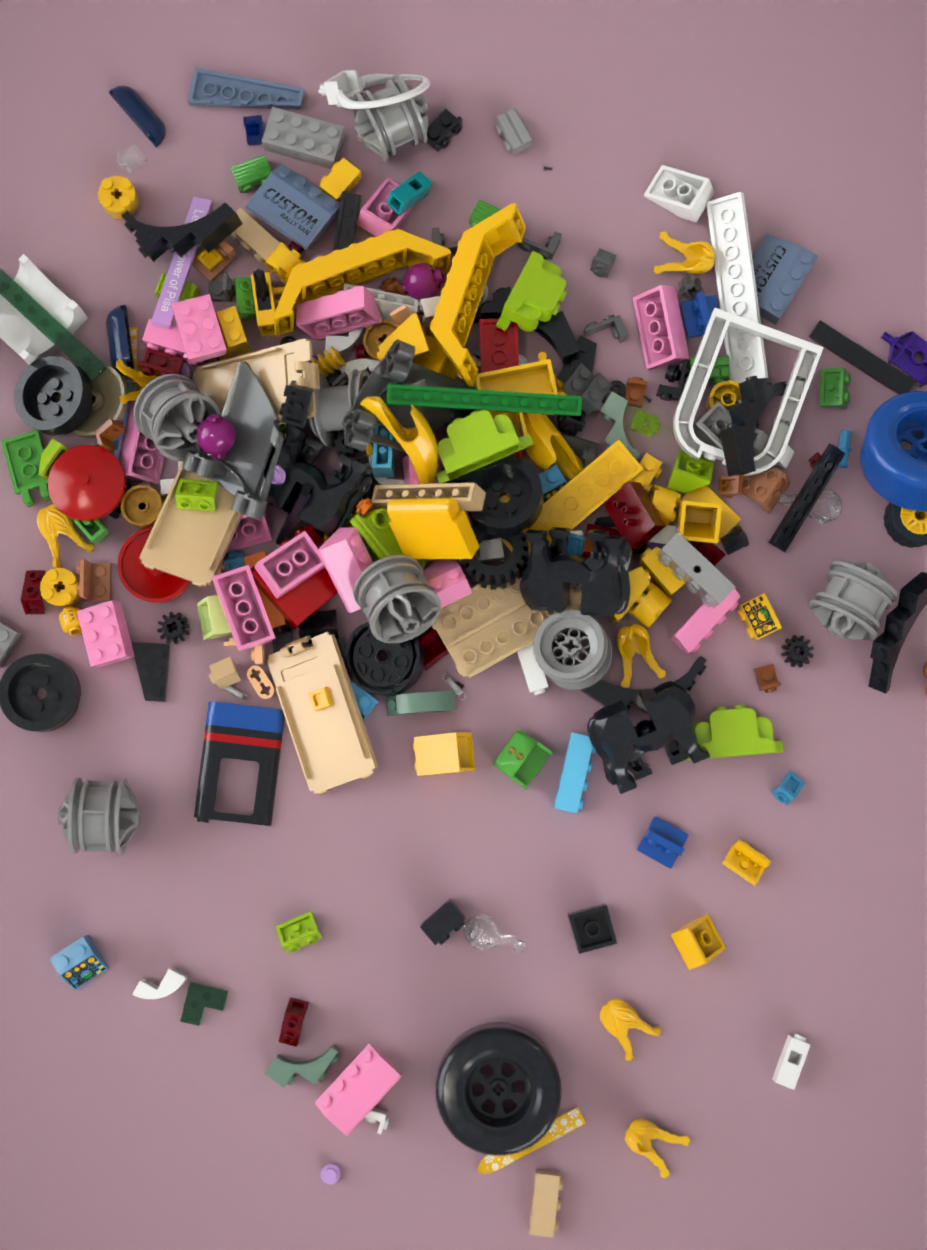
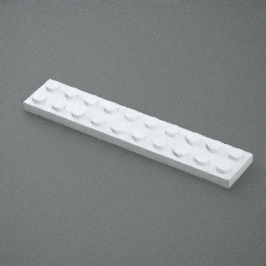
(736, 284)

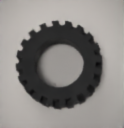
(502, 573)

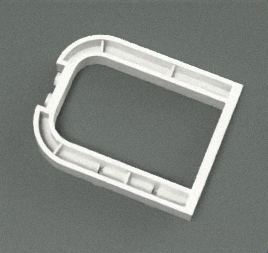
(699, 375)

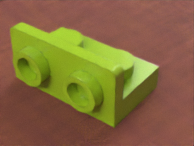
(196, 495)
(298, 932)

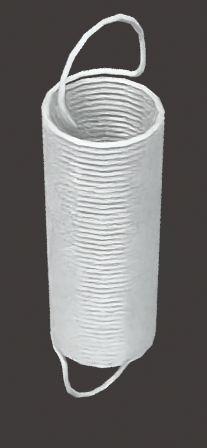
(452, 684)
(235, 692)

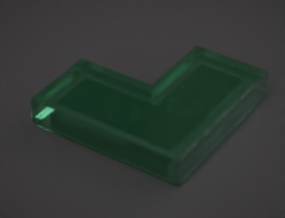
(198, 998)

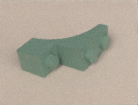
(614, 409)
(283, 1069)

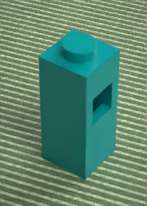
(409, 193)

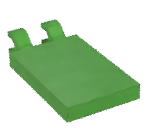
(23, 462)

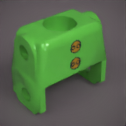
(522, 758)

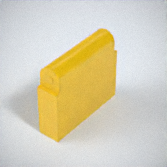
(432, 528)

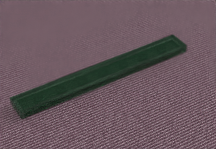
(50, 327)

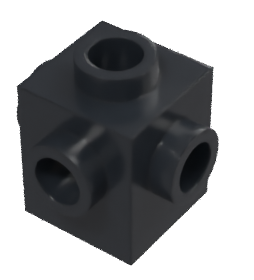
(571, 424)
(341, 448)

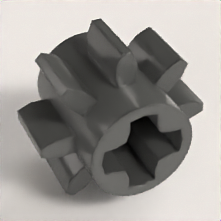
(690, 286)

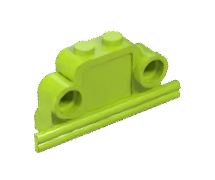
(534, 295)
(477, 442)
(378, 535)
(736, 733)

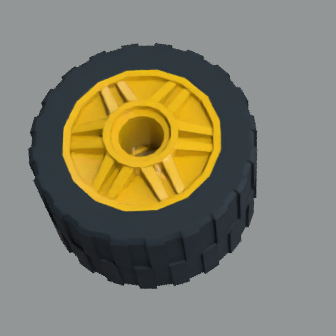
(905, 527)

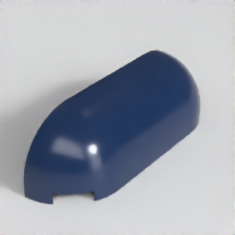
(140, 113)
(119, 337)

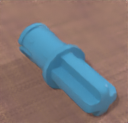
(844, 445)

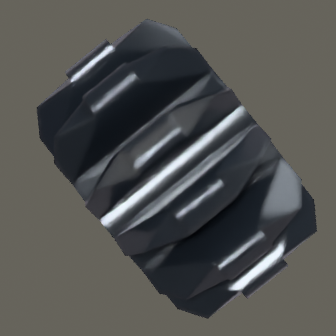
(171, 621)
(797, 643)

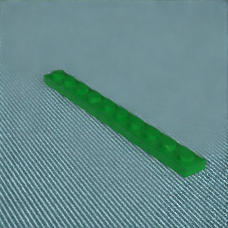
(483, 400)

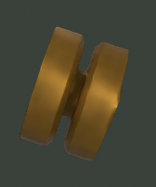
(376, 335)
(141, 498)

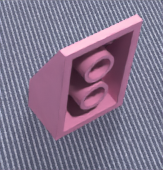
(376, 215)
(447, 580)

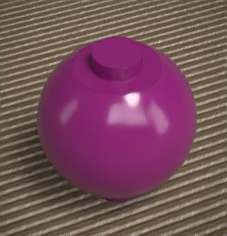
(422, 281)
(216, 436)

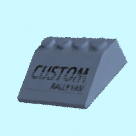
(294, 206)
(779, 273)

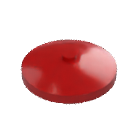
(86, 483)
(142, 582)

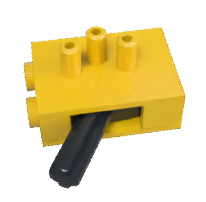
(265, 301)

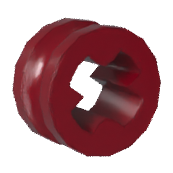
(359, 352)

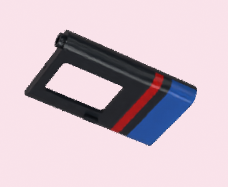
(240, 734)

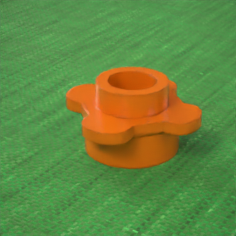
(364, 506)

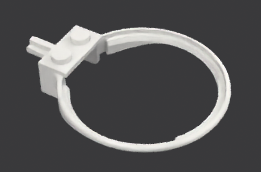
(343, 86)

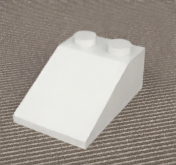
(680, 192)

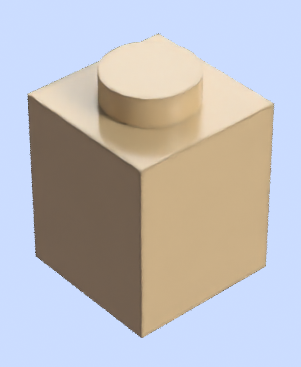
(224, 673)

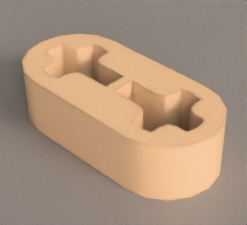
(257, 685)

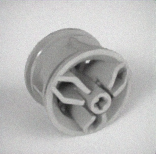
(391, 125)
(170, 414)
(407, 595)
(853, 600)
(99, 816)

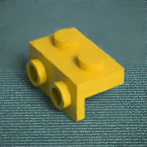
(746, 861)

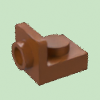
(392, 286)
(635, 391)
(108, 432)
(730, 486)
(766, 678)

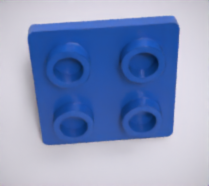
(697, 313)
(663, 842)

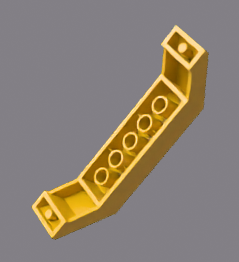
(354, 266)
(467, 283)

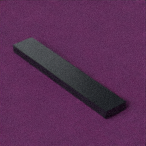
(861, 358)
(807, 497)

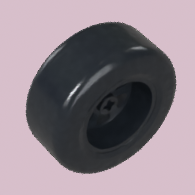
(498, 1131)

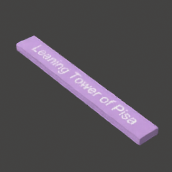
(178, 271)

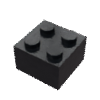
(442, 922)
(592, 928)

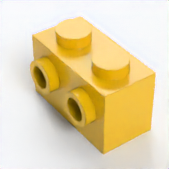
(341, 179)
(651, 469)

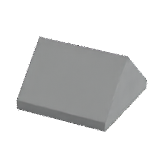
(714, 421)

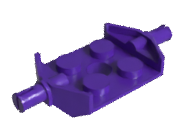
(902, 355)

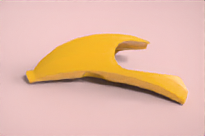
(416, 441)
(550, 446)

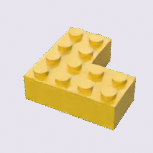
(524, 378)

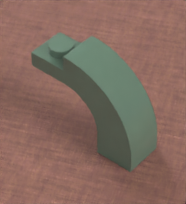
(421, 702)

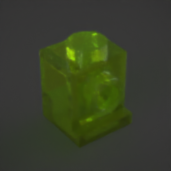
(639, 427)

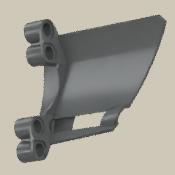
(400, 370)
(256, 433)

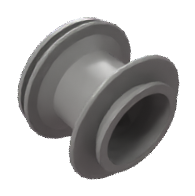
(334, 404)
(557, 634)

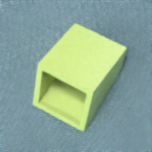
(213, 618)

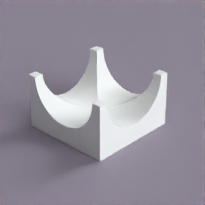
(19, 331)

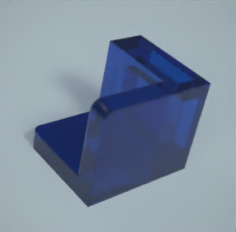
(254, 129)

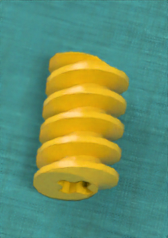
(329, 362)

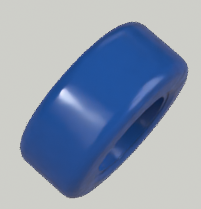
(890, 470)

